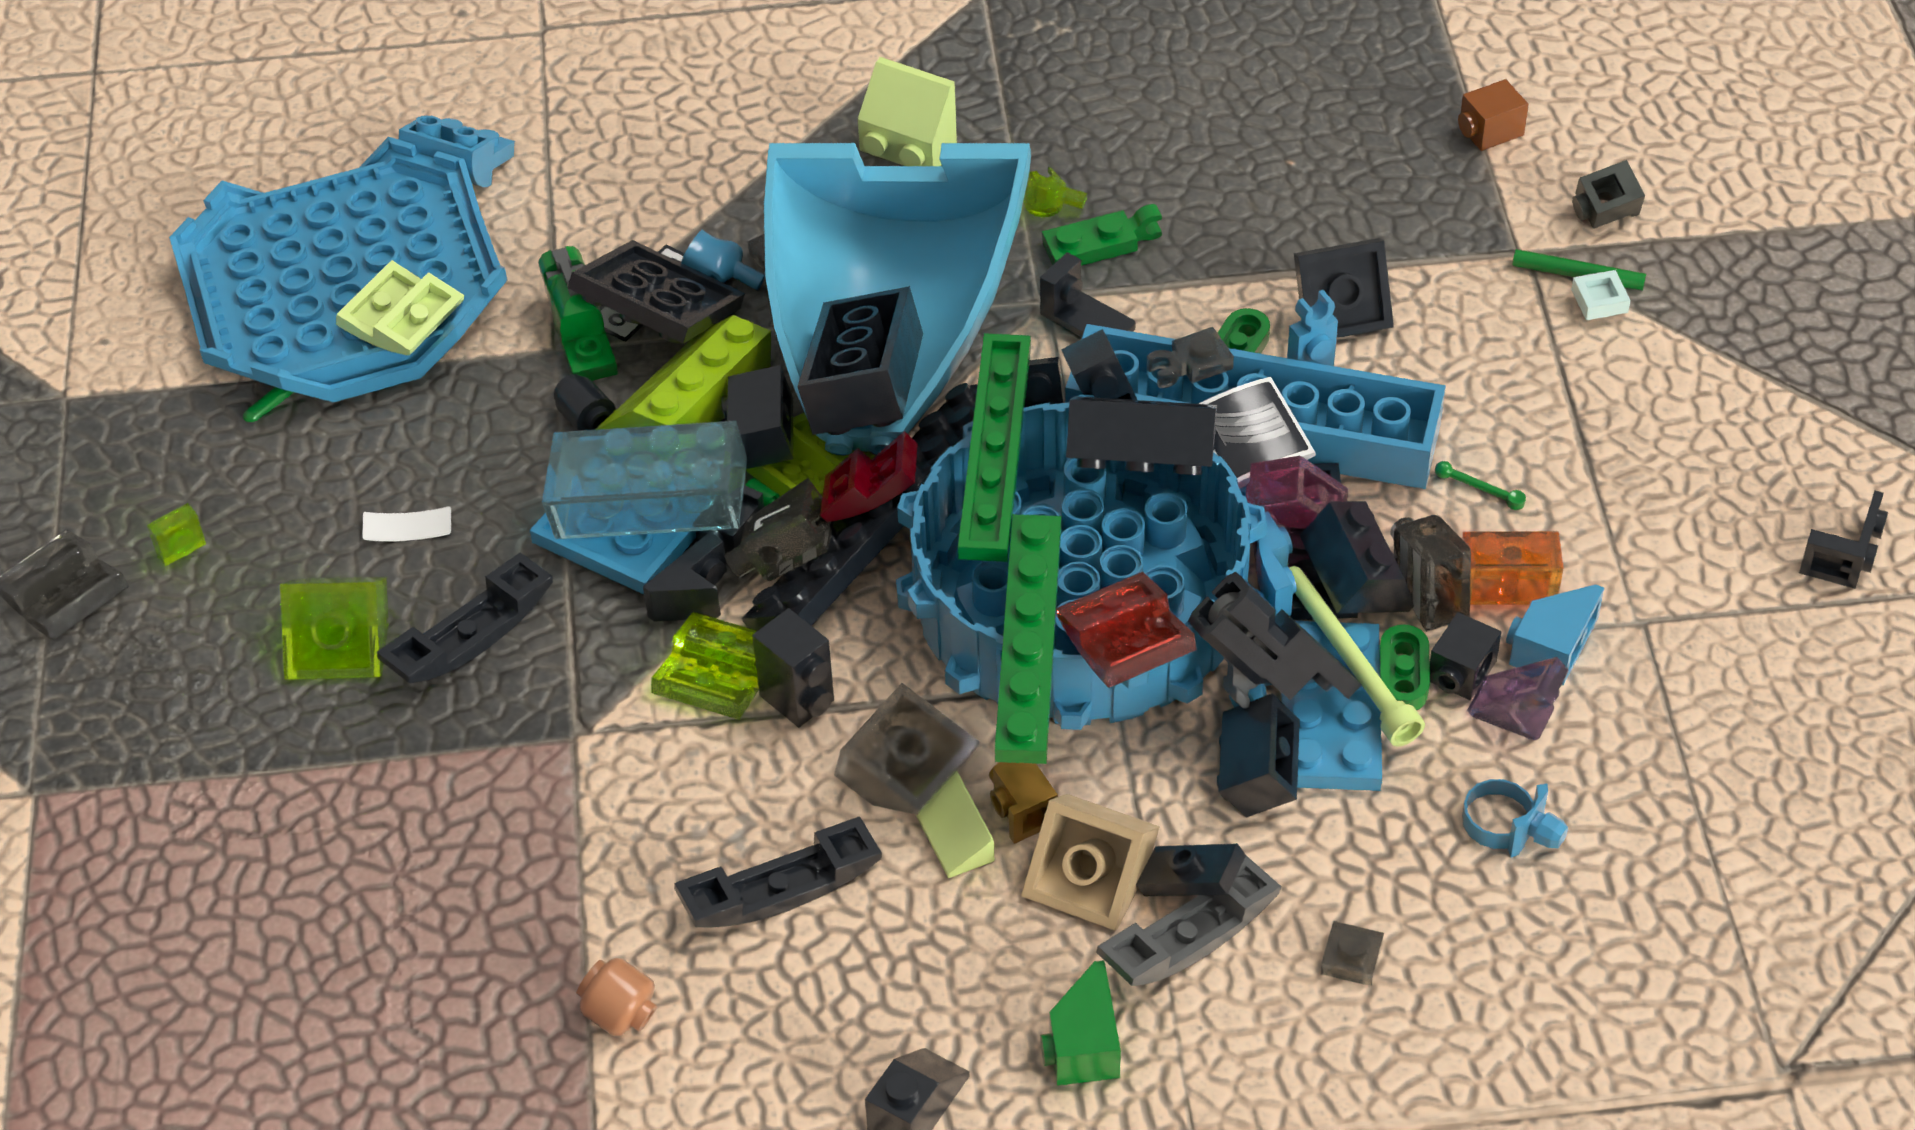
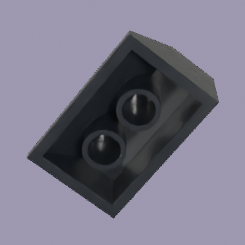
(1141, 434)

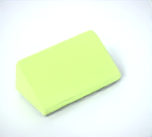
(956, 829)

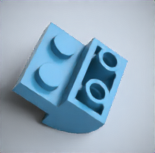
(480, 148)

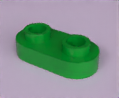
(1246, 323)
(1406, 672)

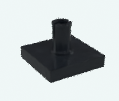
(1354, 280)

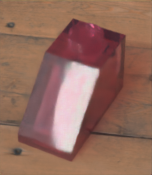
(1292, 490)

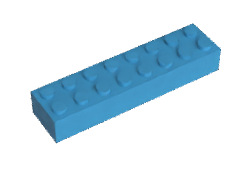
(1356, 418)

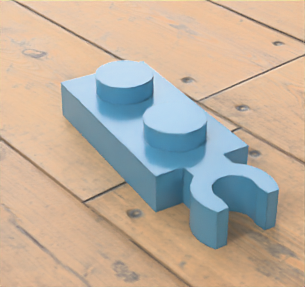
(1316, 334)

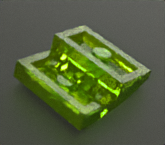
(710, 667)

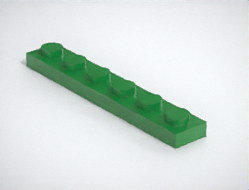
(994, 448)
(1028, 640)

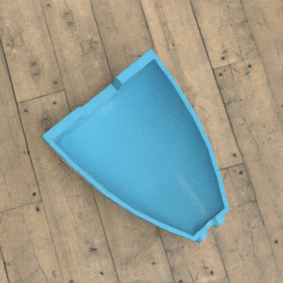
(881, 228)

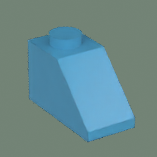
(1555, 627)

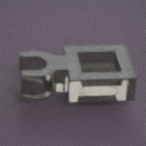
(1193, 355)

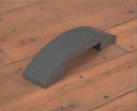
(1190, 930)

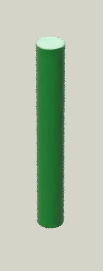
(1574, 268)

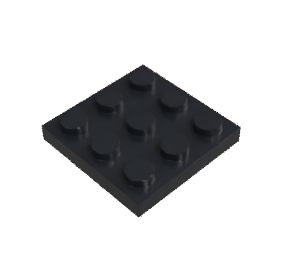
(655, 291)

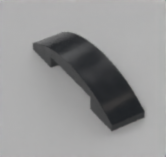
(472, 628)
(782, 883)

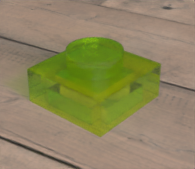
(176, 534)

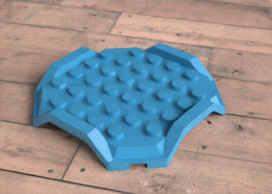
(283, 263)

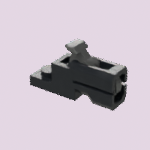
(1263, 645)

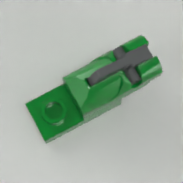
(575, 320)

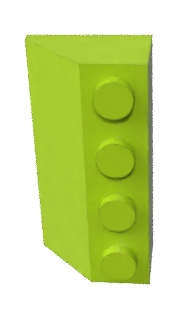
(696, 377)

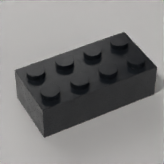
(861, 362)

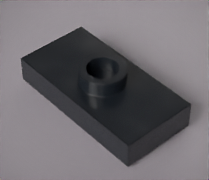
(1191, 870)

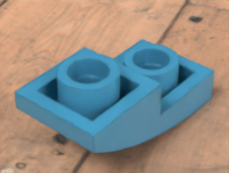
(1272, 567)

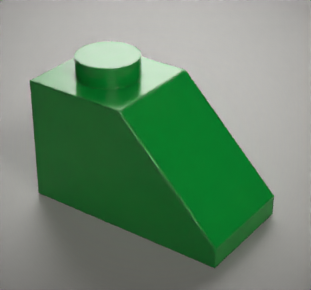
(1083, 1032)

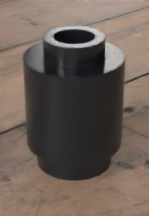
(582, 402)

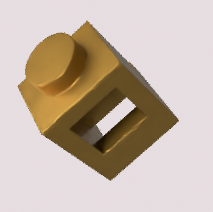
(1022, 796)

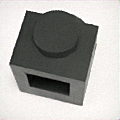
(1614, 184)

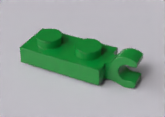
(1103, 235)

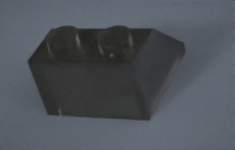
(903, 753)

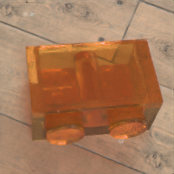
(1514, 566)

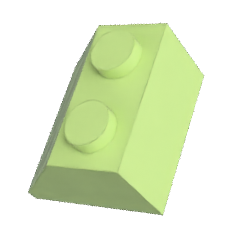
(907, 115)

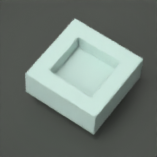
(1600, 295)

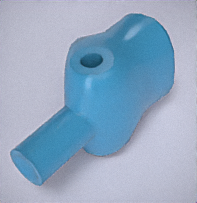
(720, 260)

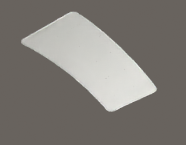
(406, 525)

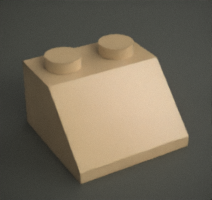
(1088, 860)

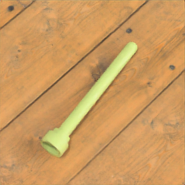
(1398, 721)

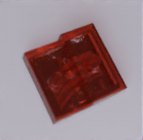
(1126, 629)

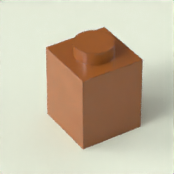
(1493, 115)

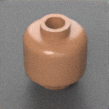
(617, 996)

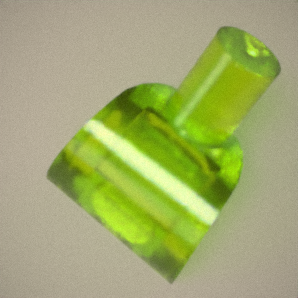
(1047, 194)

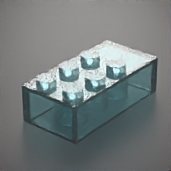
(645, 480)

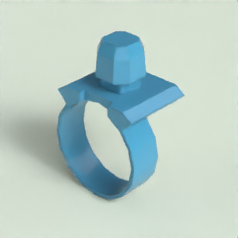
(1544, 828)

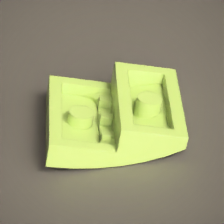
(398, 309)

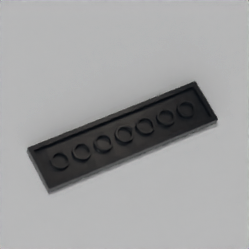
(860, 538)

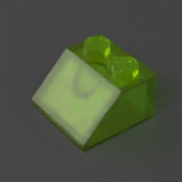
(333, 627)

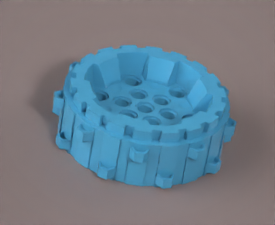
(1113, 526)

